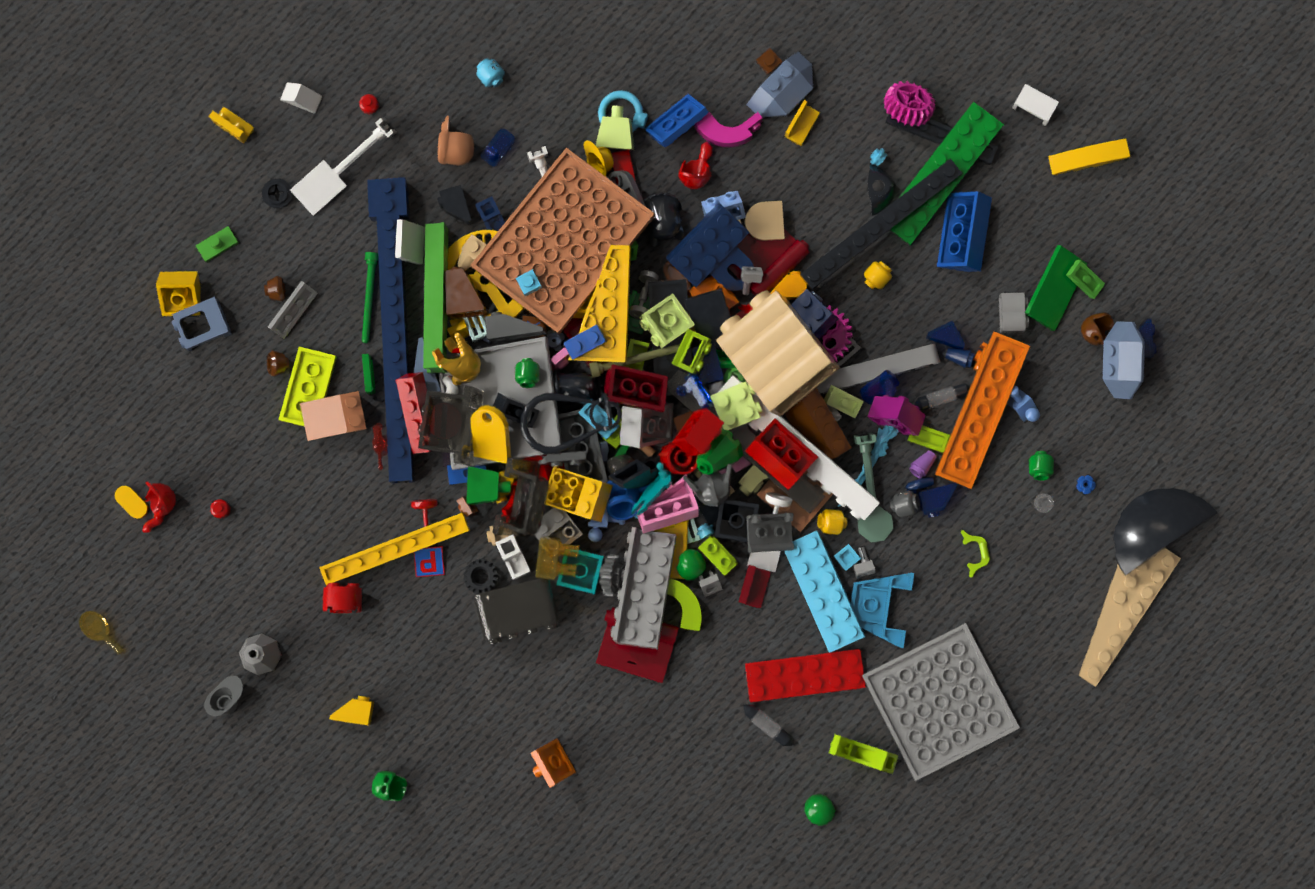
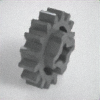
(611, 575)

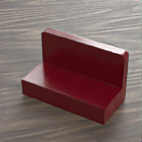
(754, 586)

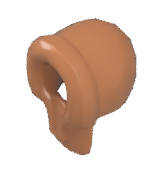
(454, 147)

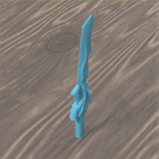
(879, 448)

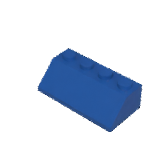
(964, 231)

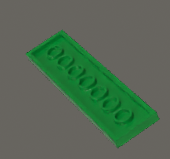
(964, 147)

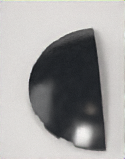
(1156, 522)

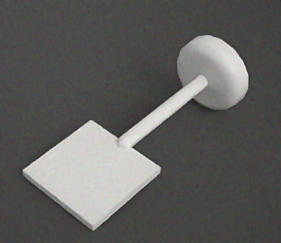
(769, 560)

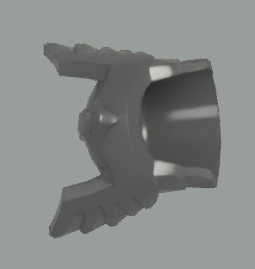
(713, 488)

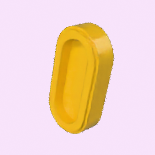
(131, 502)

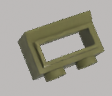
(752, 481)

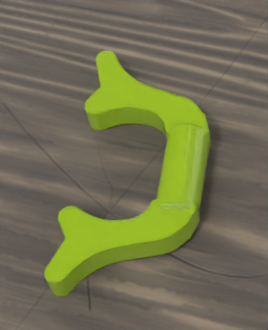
(983, 549)

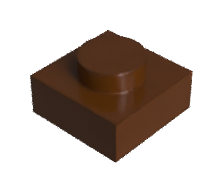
(769, 61)

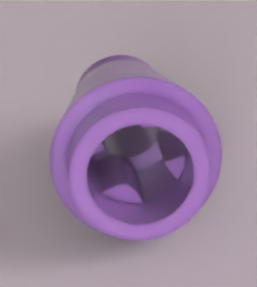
(921, 466)

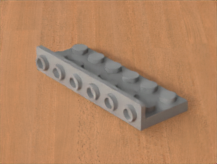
(643, 588)

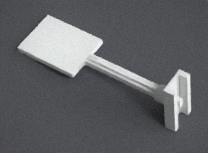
(324, 182)

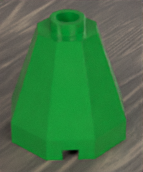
(722, 452)

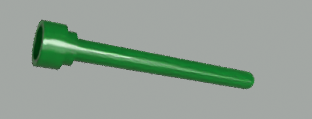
(372, 261)

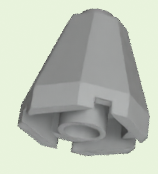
(267, 654)

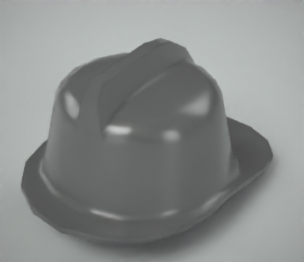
(224, 697)

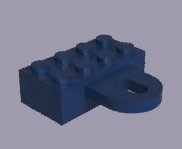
(712, 249)

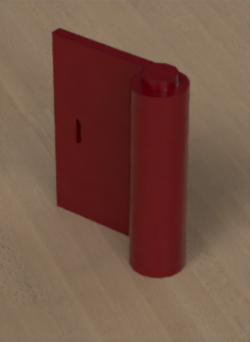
(774, 257)
(648, 662)

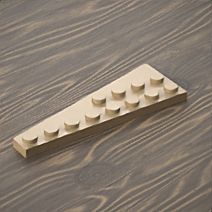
(1123, 609)

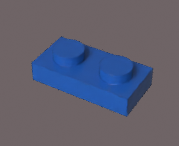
(585, 342)

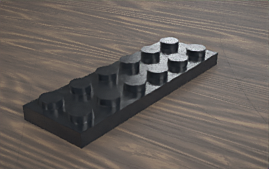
(657, 292)

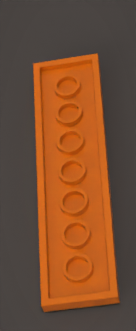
(982, 410)

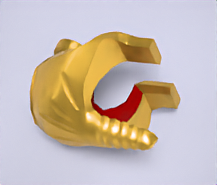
(463, 368)

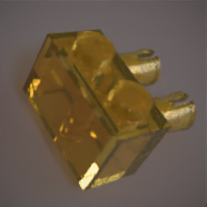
(549, 551)

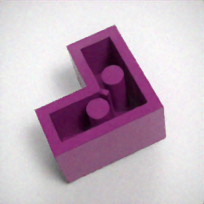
(897, 413)

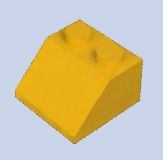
(178, 291)

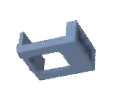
(215, 318)

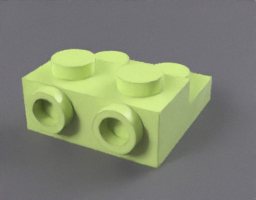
(666, 321)
(736, 405)

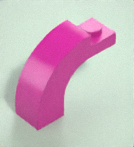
(727, 136)

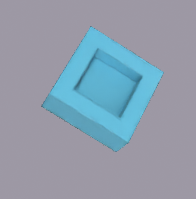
(528, 282)
(847, 557)

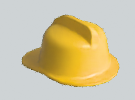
(598, 158)

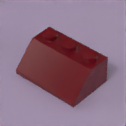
(636, 388)

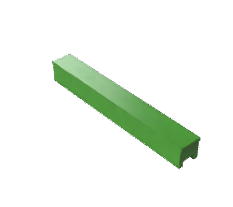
(434, 294)

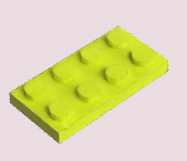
(307, 383)

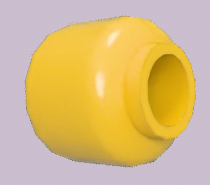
(877, 275)
(832, 521)

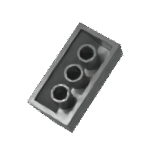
(573, 426)

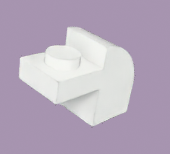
(513, 557)

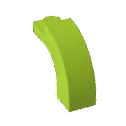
(690, 606)
(863, 754)

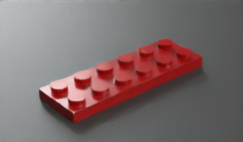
(804, 675)

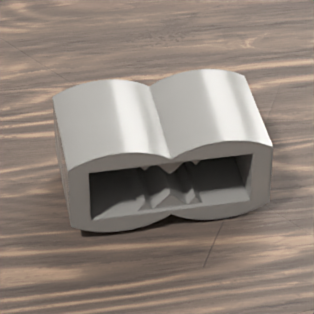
(1012, 312)

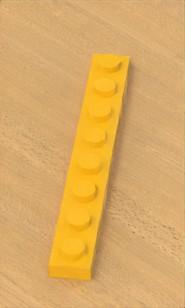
(394, 548)

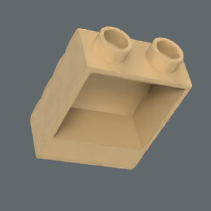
(776, 352)

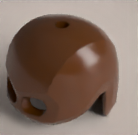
(1094, 328)

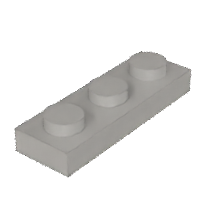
(292, 309)

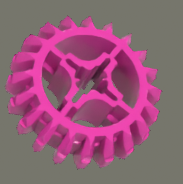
(909, 103)

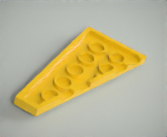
(610, 307)

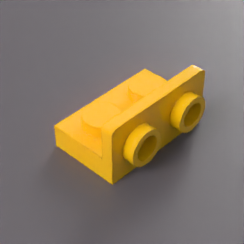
(232, 124)

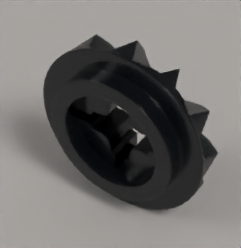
(270, 188)

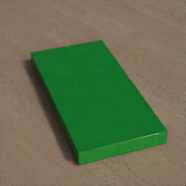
(1053, 290)

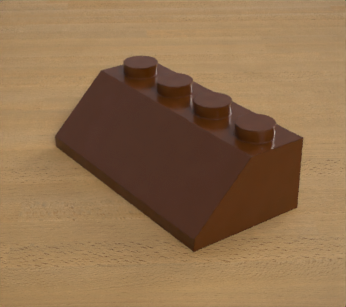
(818, 425)

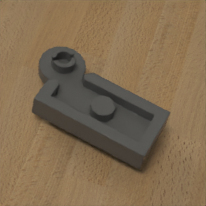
(557, 460)

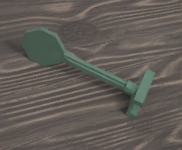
(879, 522)

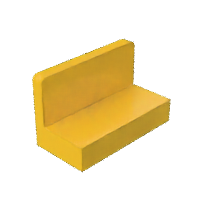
(801, 124)

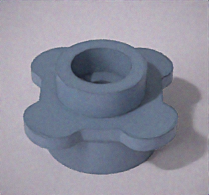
(558, 337)

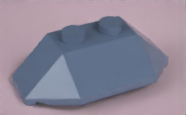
(783, 88)
(1123, 360)

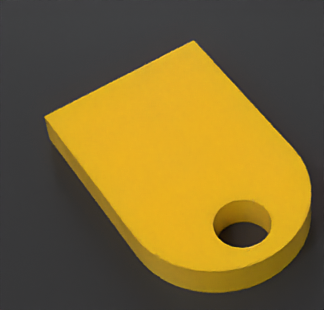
(490, 436)

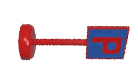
(428, 560)

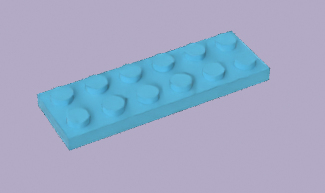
(824, 592)

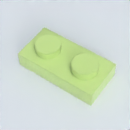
(843, 401)

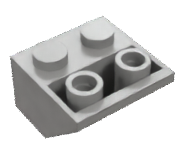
(558, 525)

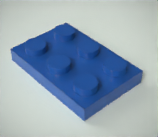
(676, 120)

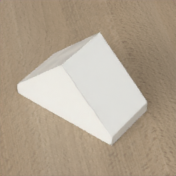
(301, 97)

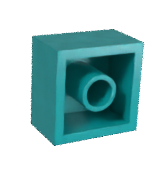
(586, 573)

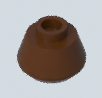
(275, 289)
(277, 363)

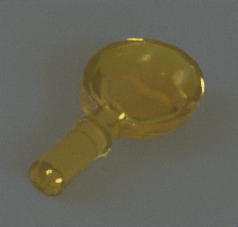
(97, 629)

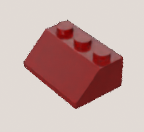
(781, 453)

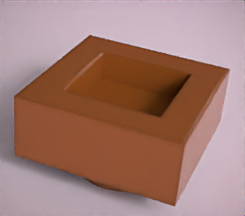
(468, 510)

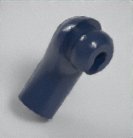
(919, 483)

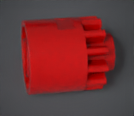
(682, 465)

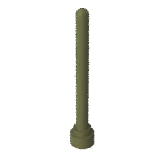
(598, 368)

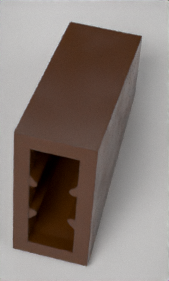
(462, 295)

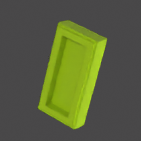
(930, 439)

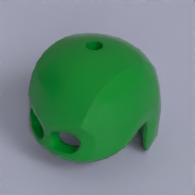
(389, 786)

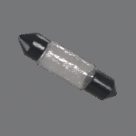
(942, 396)
(767, 725)

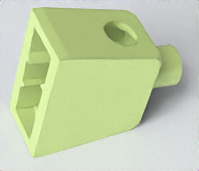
(615, 131)

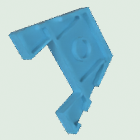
(871, 605)

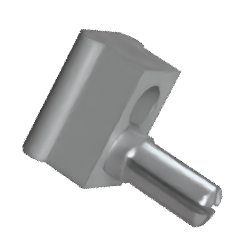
(749, 275)
(864, 568)

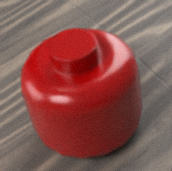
(369, 104)
(220, 509)

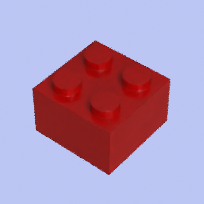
(699, 432)

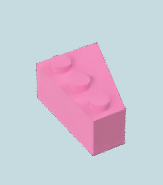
(671, 507)

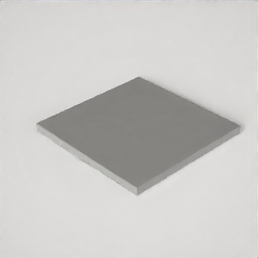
(498, 376)

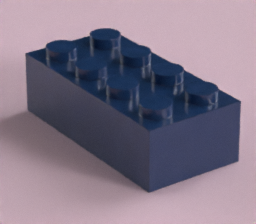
(814, 313)

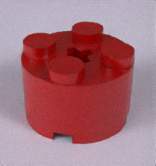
(342, 598)

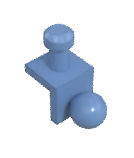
(1023, 405)
(595, 533)

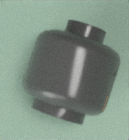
(905, 503)

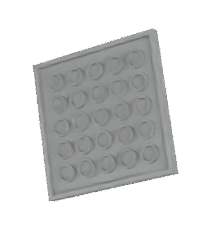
(940, 701)

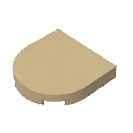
(766, 221)

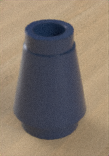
(960, 356)

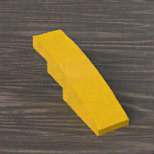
(1089, 156)

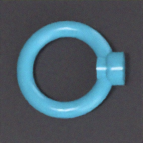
(639, 118)

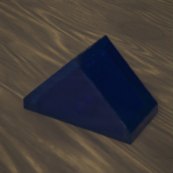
(947, 335)

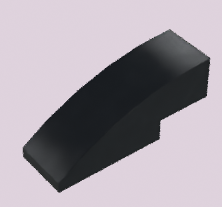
(636, 474)

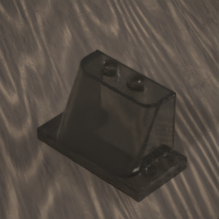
(448, 423)
(528, 499)

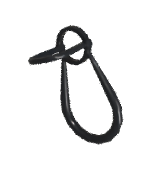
(561, 397)

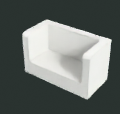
(1036, 103)

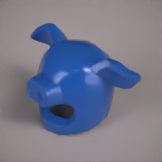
(622, 501)

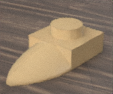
(470, 251)

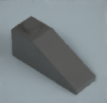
(504, 327)

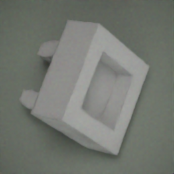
(710, 585)

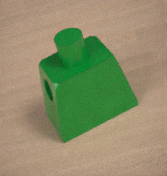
(485, 486)

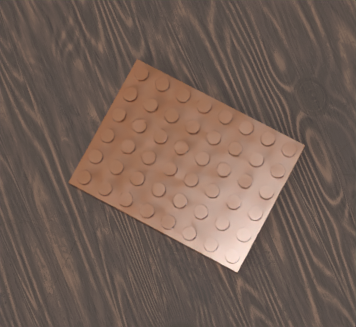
(562, 236)

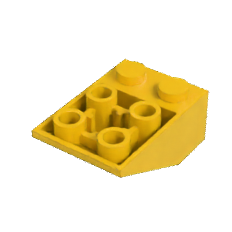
(578, 494)

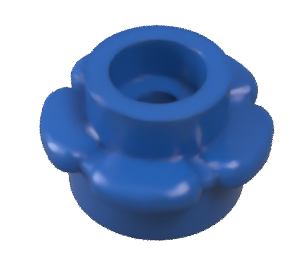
(1085, 489)

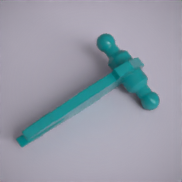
(653, 490)

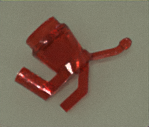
(379, 444)

